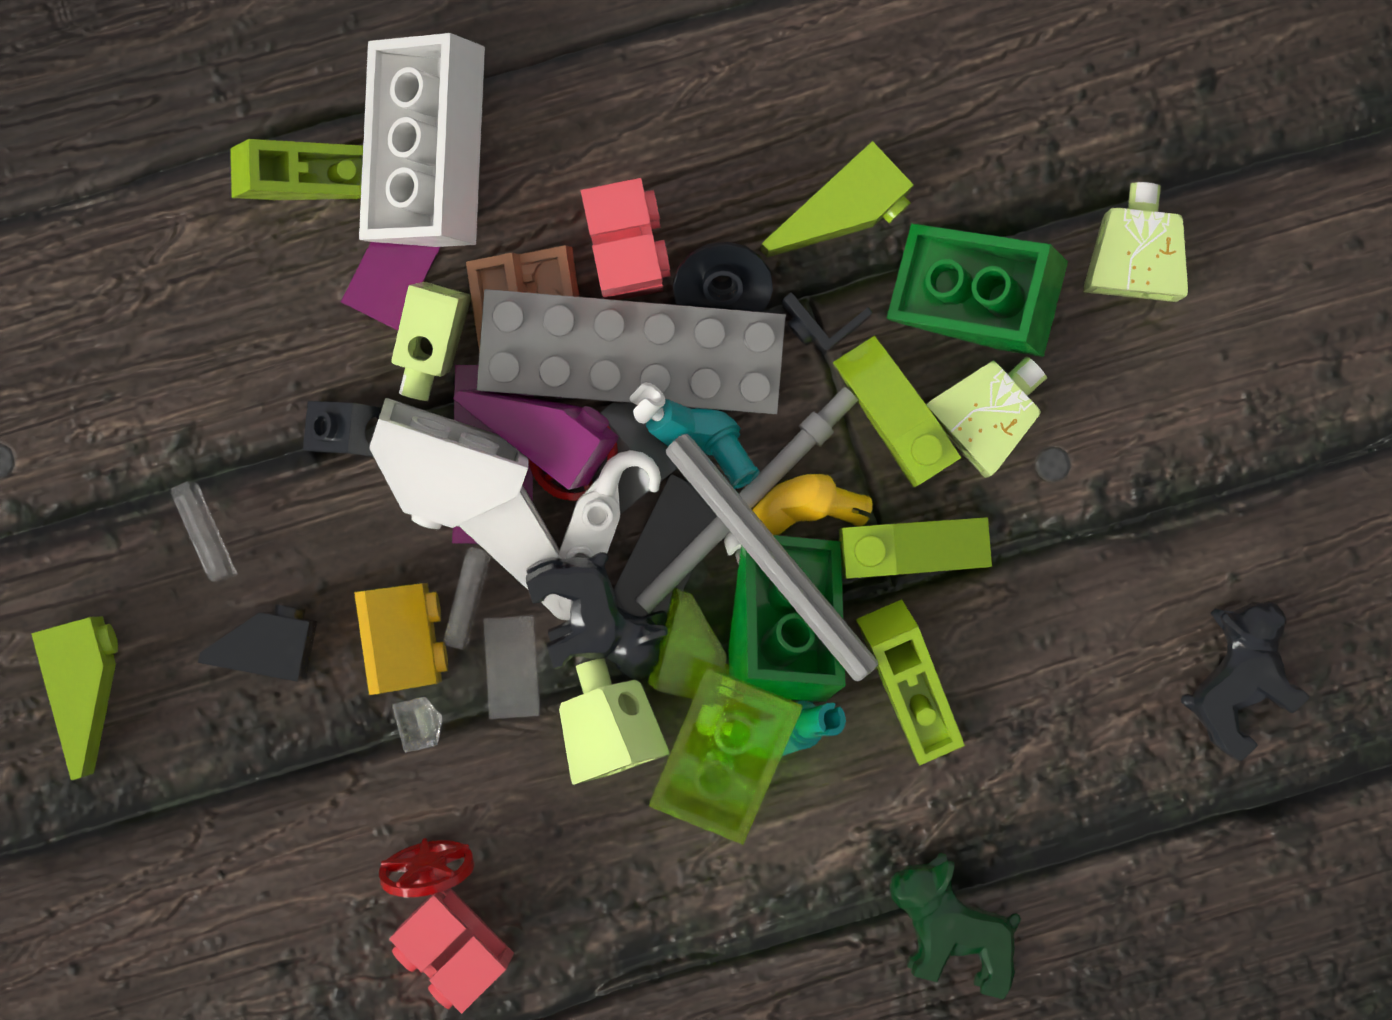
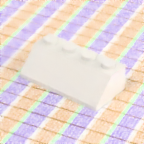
(422, 141)

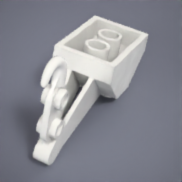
(475, 480)

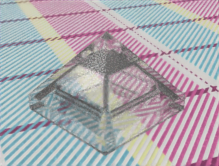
(417, 724)

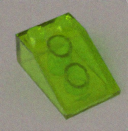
(724, 755)

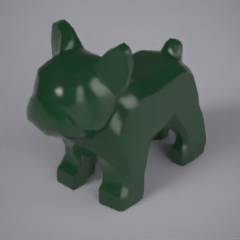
(952, 928)

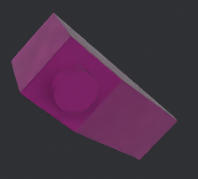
(555, 436)

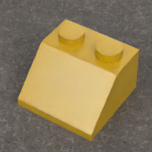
(400, 637)

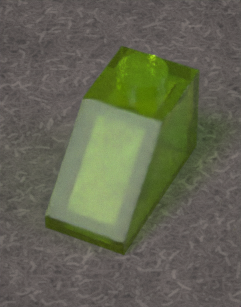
(686, 648)

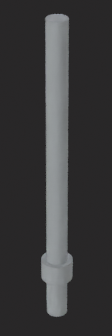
(814, 430)

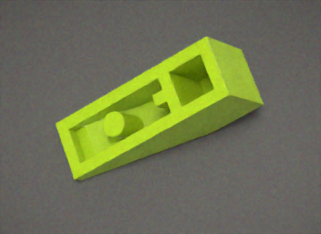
(295, 170)
(850, 202)
(896, 412)
(915, 547)
(78, 680)
(911, 681)

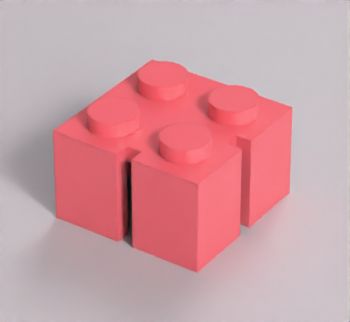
(622, 238)
(451, 949)

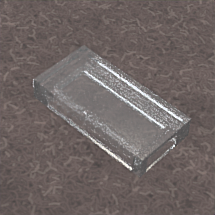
(203, 531)
(467, 598)
(512, 667)

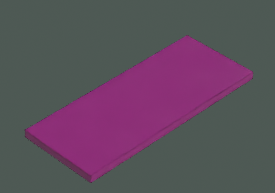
(384, 279)

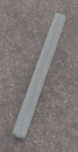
(771, 557)

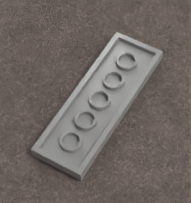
(616, 345)

